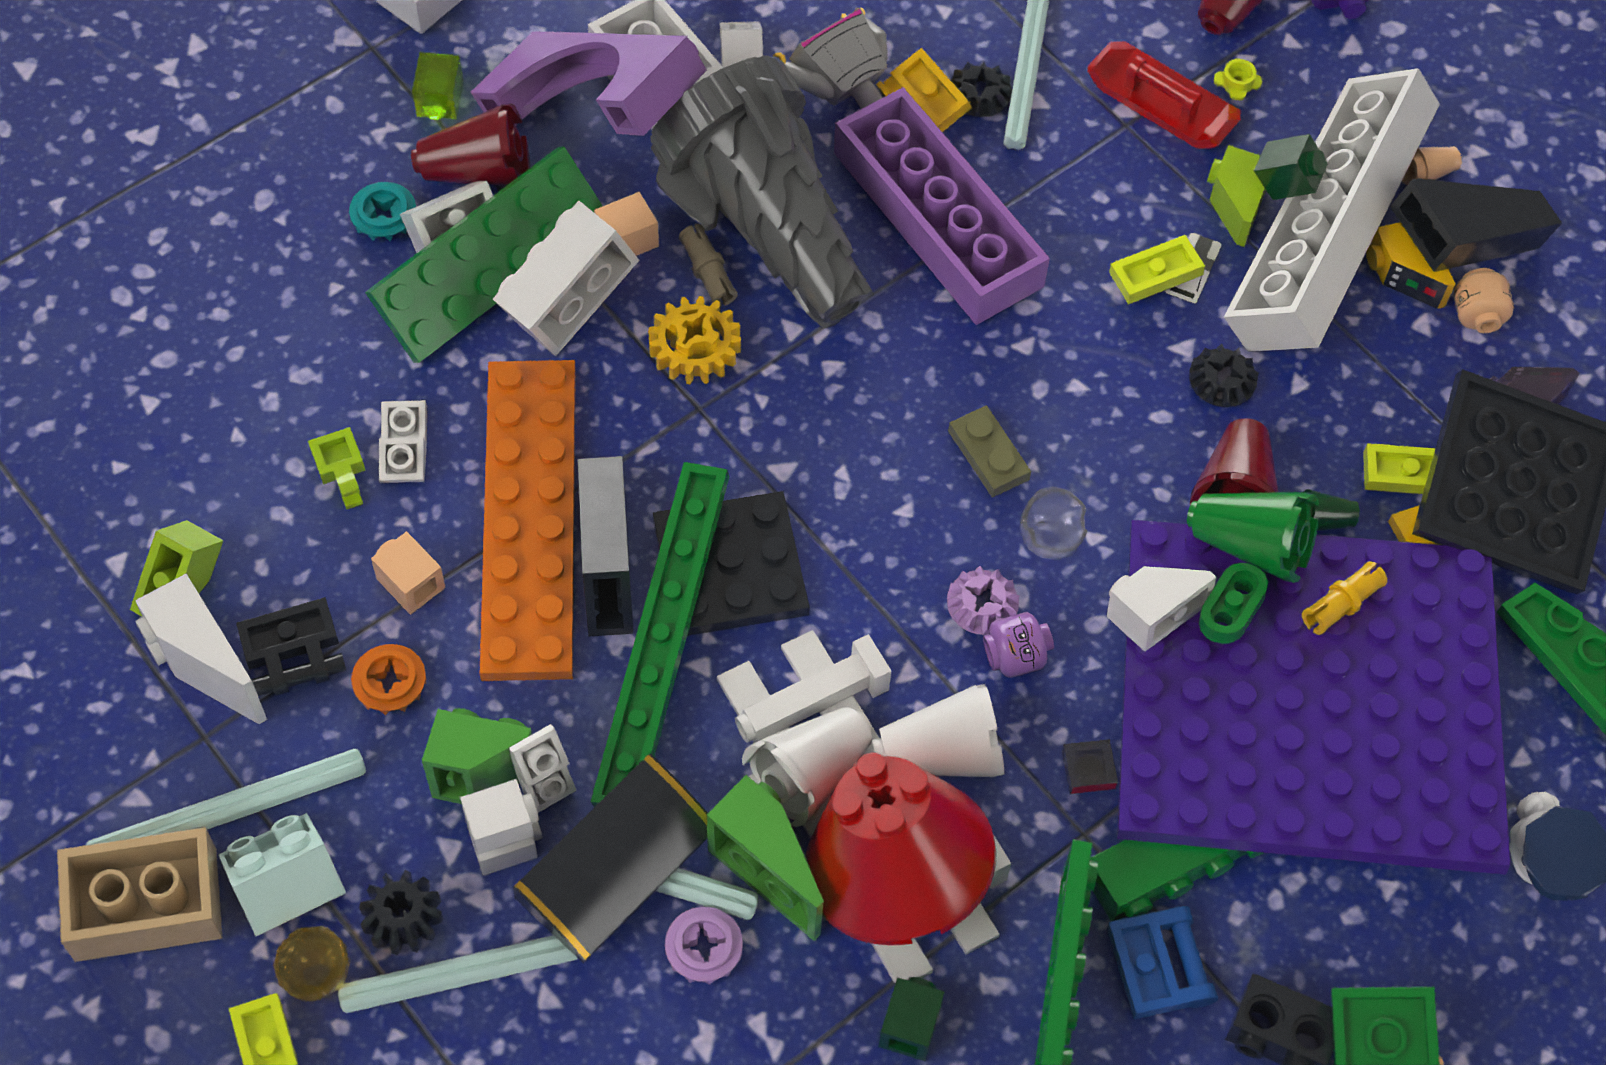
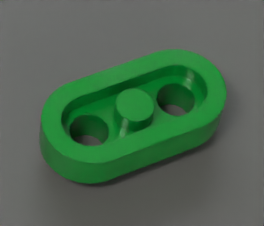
(1232, 606)

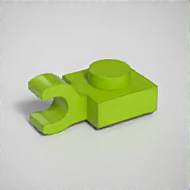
(338, 461)

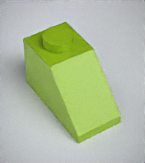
(1236, 191)
(177, 552)

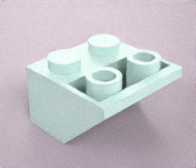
(281, 873)

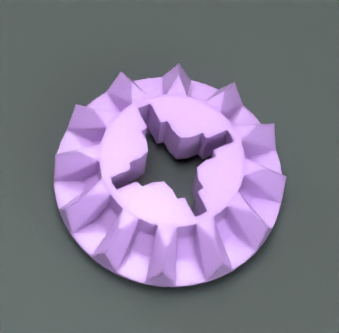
(962, 602)
(719, 929)

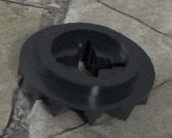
(996, 92)
(1236, 387)

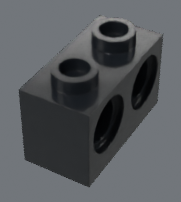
(1288, 1014)

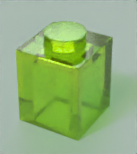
(437, 85)

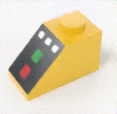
(1405, 268)

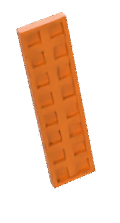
(529, 522)

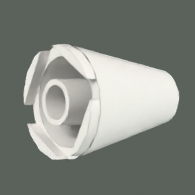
(948, 736)
(809, 759)

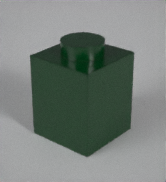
(1291, 167)
(911, 1017)

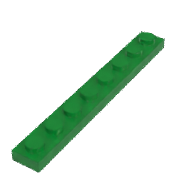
(663, 624)

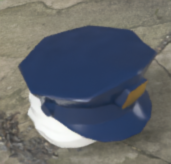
(1558, 848)

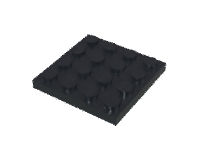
(1517, 482)

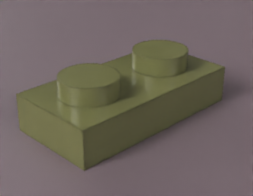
(989, 451)

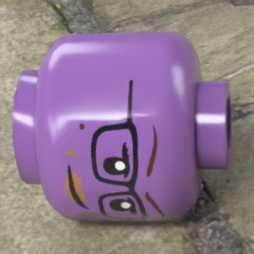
(1018, 644)

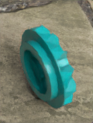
(384, 197)

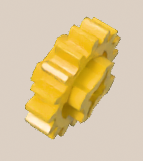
(695, 342)

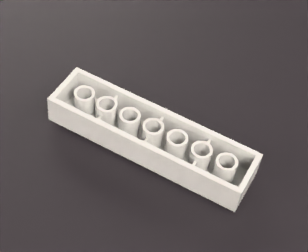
(1325, 234)

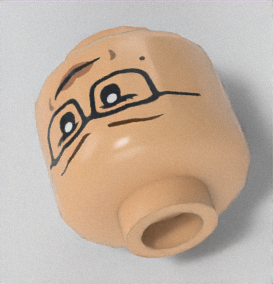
(1483, 300)

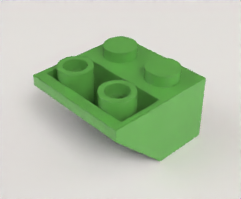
(469, 753)

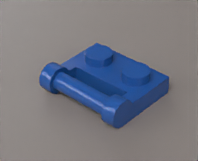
(1147, 966)

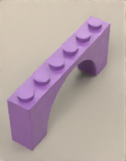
(646, 83)

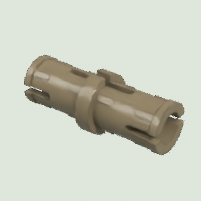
(708, 265)

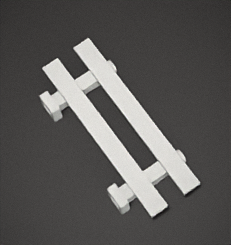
(825, 689)

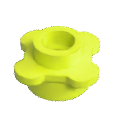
(1238, 78)

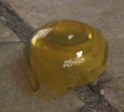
(312, 963)

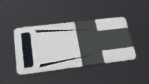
(1207, 251)

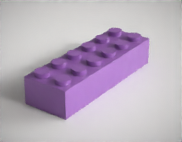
(940, 205)

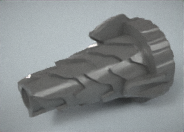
(747, 152)

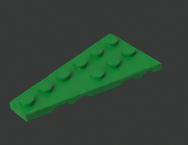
(1564, 644)

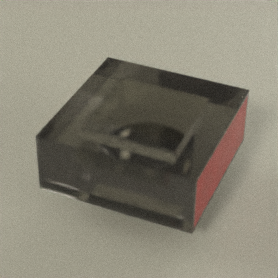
(1089, 766)

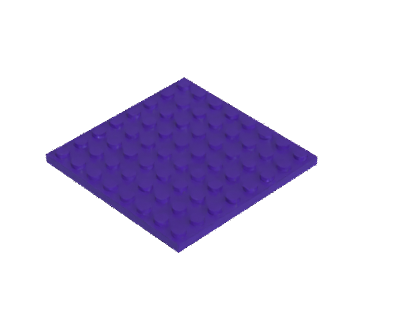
(1327, 742)

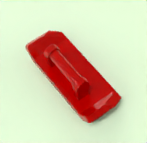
(1163, 95)

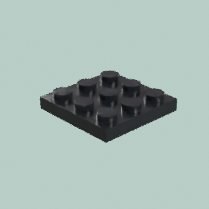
(750, 566)

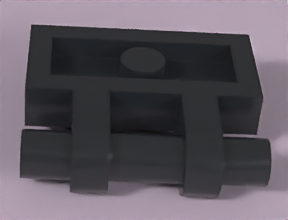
(287, 635)

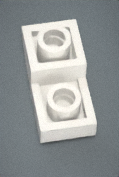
(403, 441)
(542, 768)

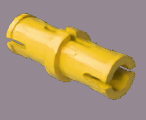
(1344, 598)

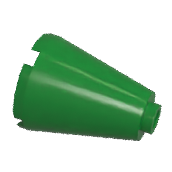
(1259, 528)

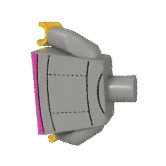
(841, 60)

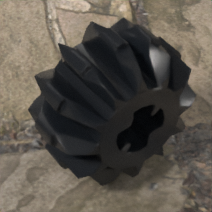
(399, 895)

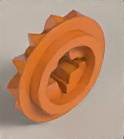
(375, 665)

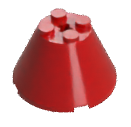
(899, 853)

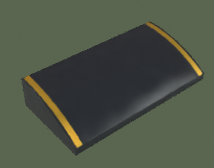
(614, 858)

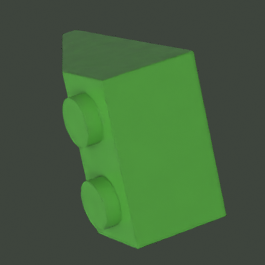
(759, 845)

